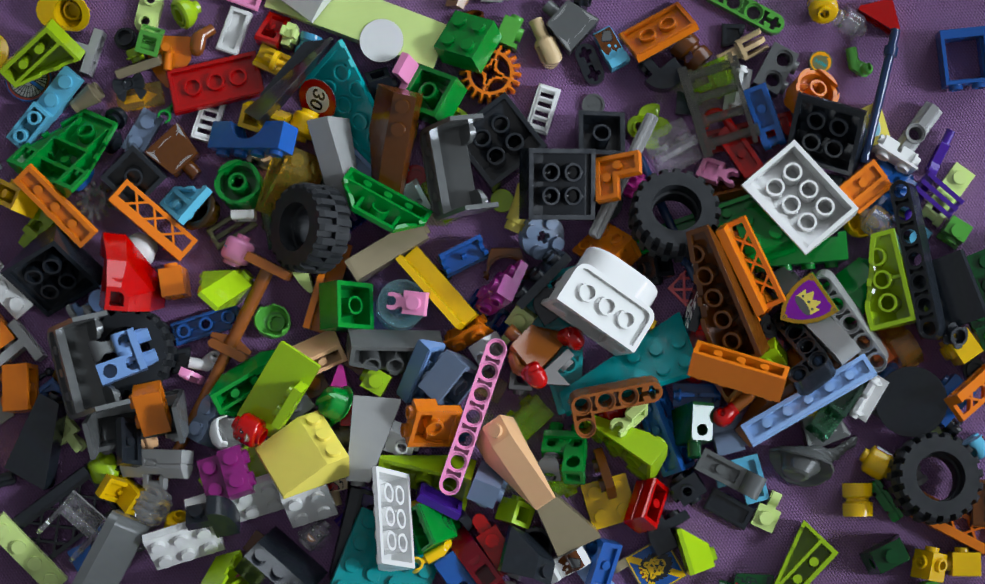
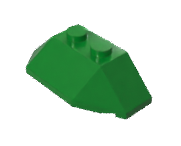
(382, 204)
(854, 281)
(237, 383)

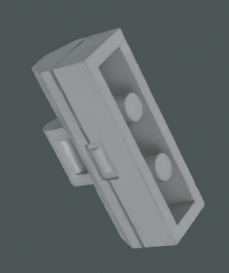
(162, 462)

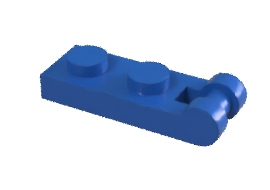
(765, 115)

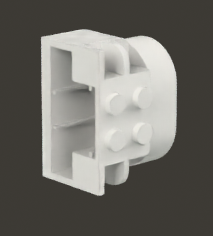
(605, 301)

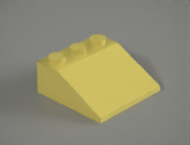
(304, 455)

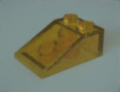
(284, 173)

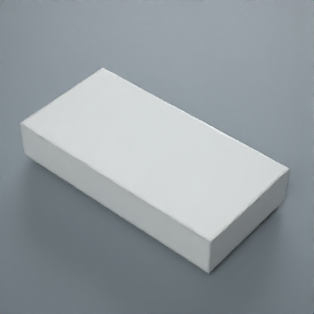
(234, 31)

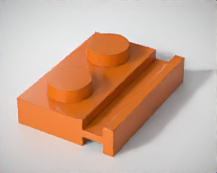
(866, 185)

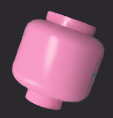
(236, 249)

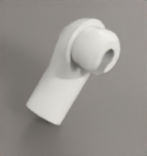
(205, 363)

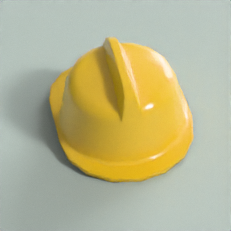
(68, 14)

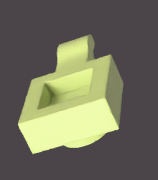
(290, 35)
(521, 319)
(632, 418)
(70, 435)
(767, 515)

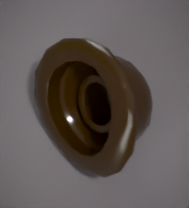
(205, 215)

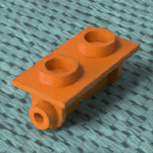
(476, 330)

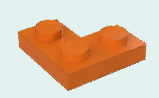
(612, 169)

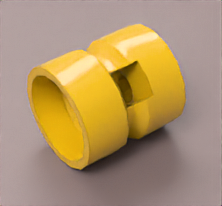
(857, 499)

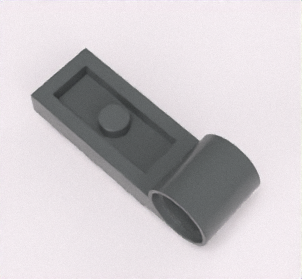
(730, 474)

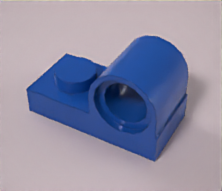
(604, 559)

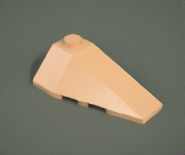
(512, 459)

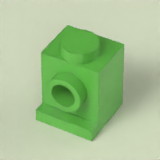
(511, 31)
(149, 40)
(954, 232)

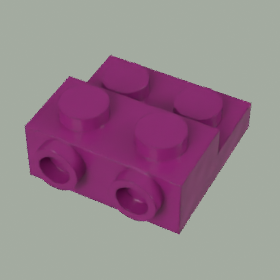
(501, 289)
(227, 473)

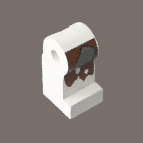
(569, 563)

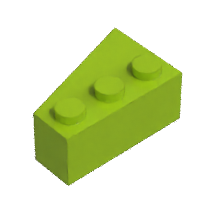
(41, 54)

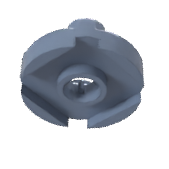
(536, 248)

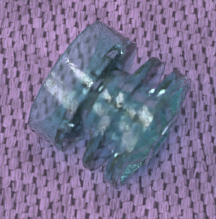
(392, 318)

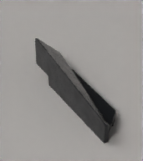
(288, 79)

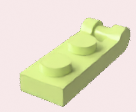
(957, 180)

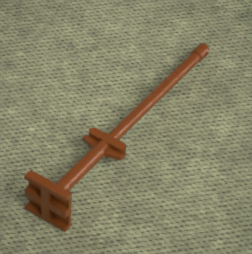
(230, 344)

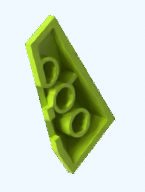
(224, 287)
(888, 288)
(637, 448)
(429, 470)

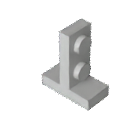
(93, 52)
(24, 342)

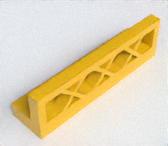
(439, 288)

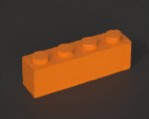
(738, 371)

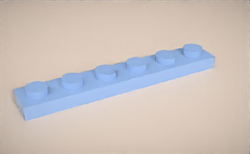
(800, 406)

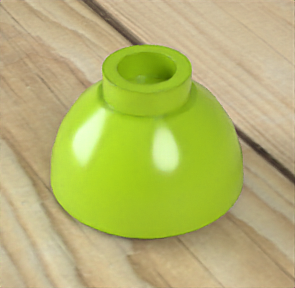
(185, 12)

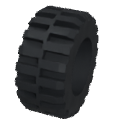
(670, 187)
(310, 228)
(161, 340)
(961, 465)

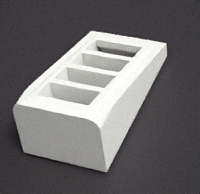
(535, 107)
(195, 134)

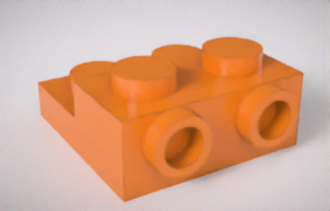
(430, 423)

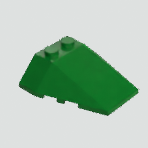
(68, 152)

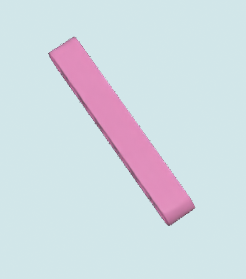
(479, 406)

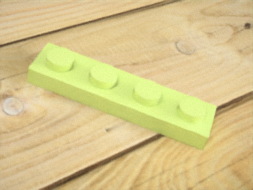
(28, 553)

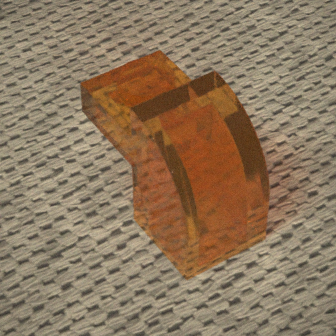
(902, 346)

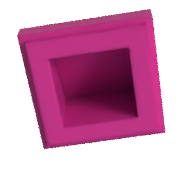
(340, 377)

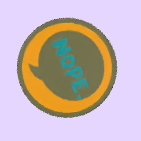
(820, 60)

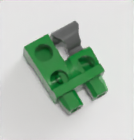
(566, 446)

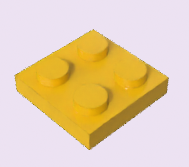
(604, 511)

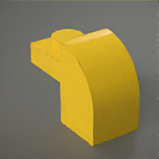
(120, 491)

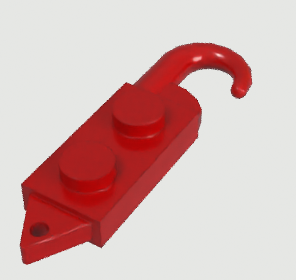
(738, 151)

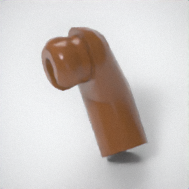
(199, 38)

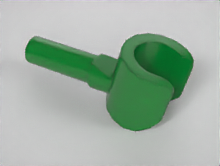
(167, 112)

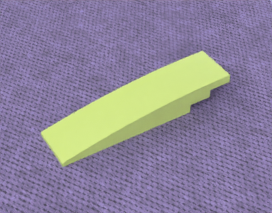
(350, 17)

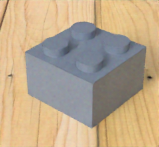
(449, 378)

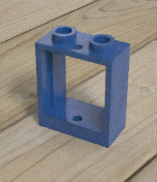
(959, 35)

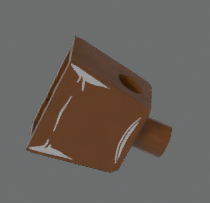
(176, 153)

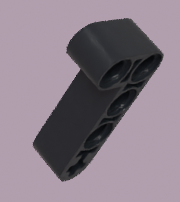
(815, 365)

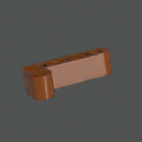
(615, 401)

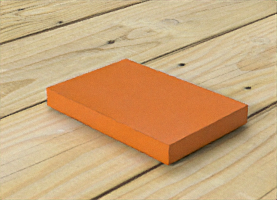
(658, 31)

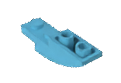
(46, 109)

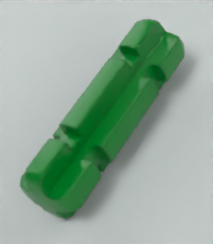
(886, 500)

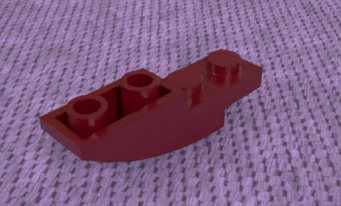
(474, 559)

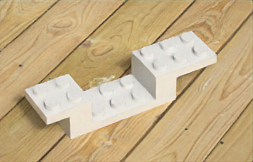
(178, 545)

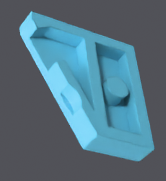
(184, 201)

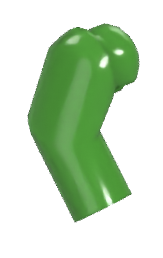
(855, 65)

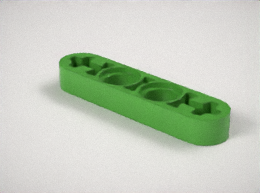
(741, 13)

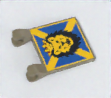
(652, 570)

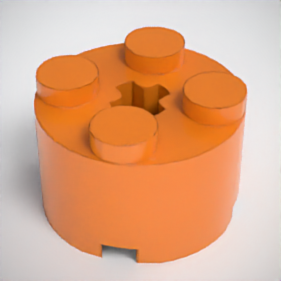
(811, 82)

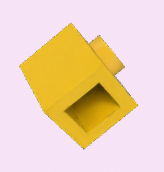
(964, 562)

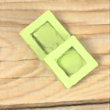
(305, 281)

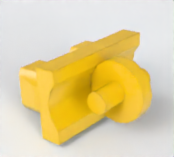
(270, 59)

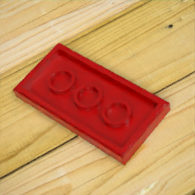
(214, 83)

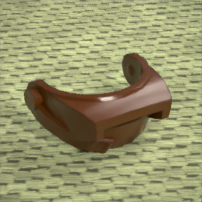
(497, 253)

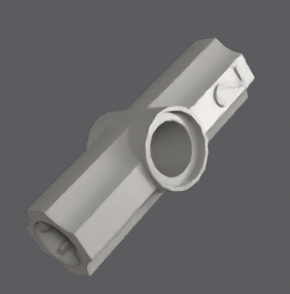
(922, 124)

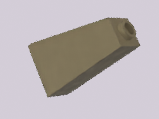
(385, 251)

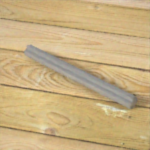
(638, 143)

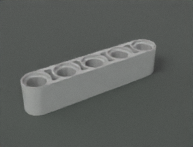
(860, 328)
(832, 338)

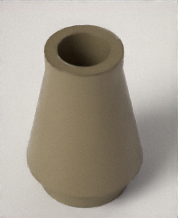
(87, 97)

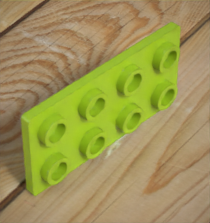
(280, 387)

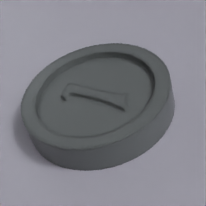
(593, 102)

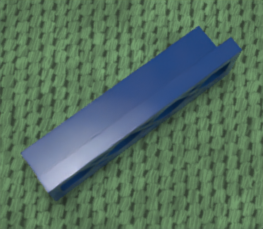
(661, 426)

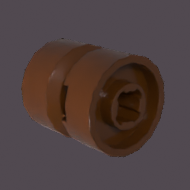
(683, 49)

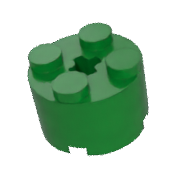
(227, 181)

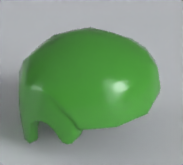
(272, 321)

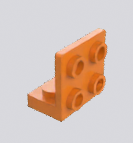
(613, 241)

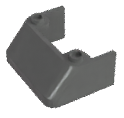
(449, 168)
(75, 367)
(101, 427)
(112, 549)

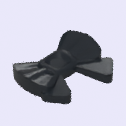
(122, 86)

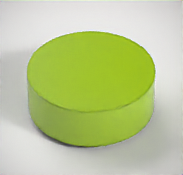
(504, 200)

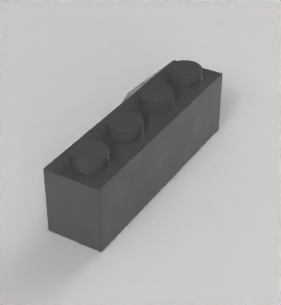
(384, 348)

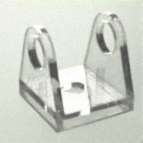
(82, 516)

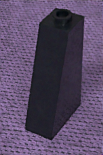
(39, 443)

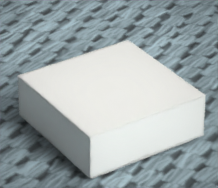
(244, 215)

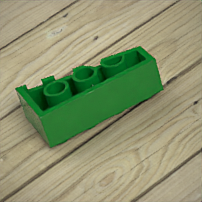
(828, 253)

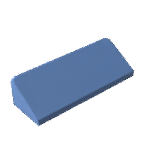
(421, 361)

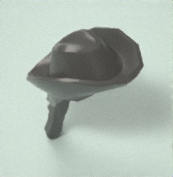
(807, 464)

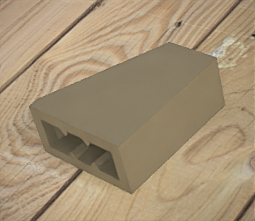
(566, 526)

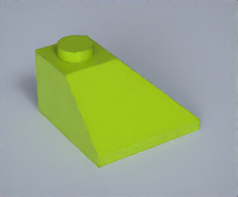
(695, 552)

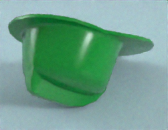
(334, 403)

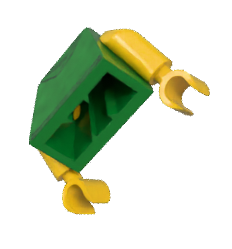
(431, 533)

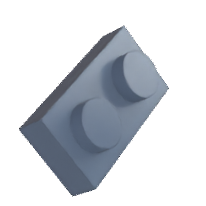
(143, 130)

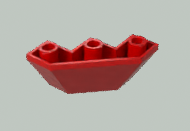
(127, 277)

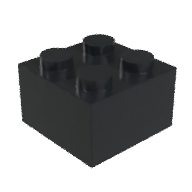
(600, 131)
(138, 169)

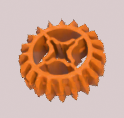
(500, 77)

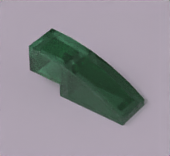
(829, 417)

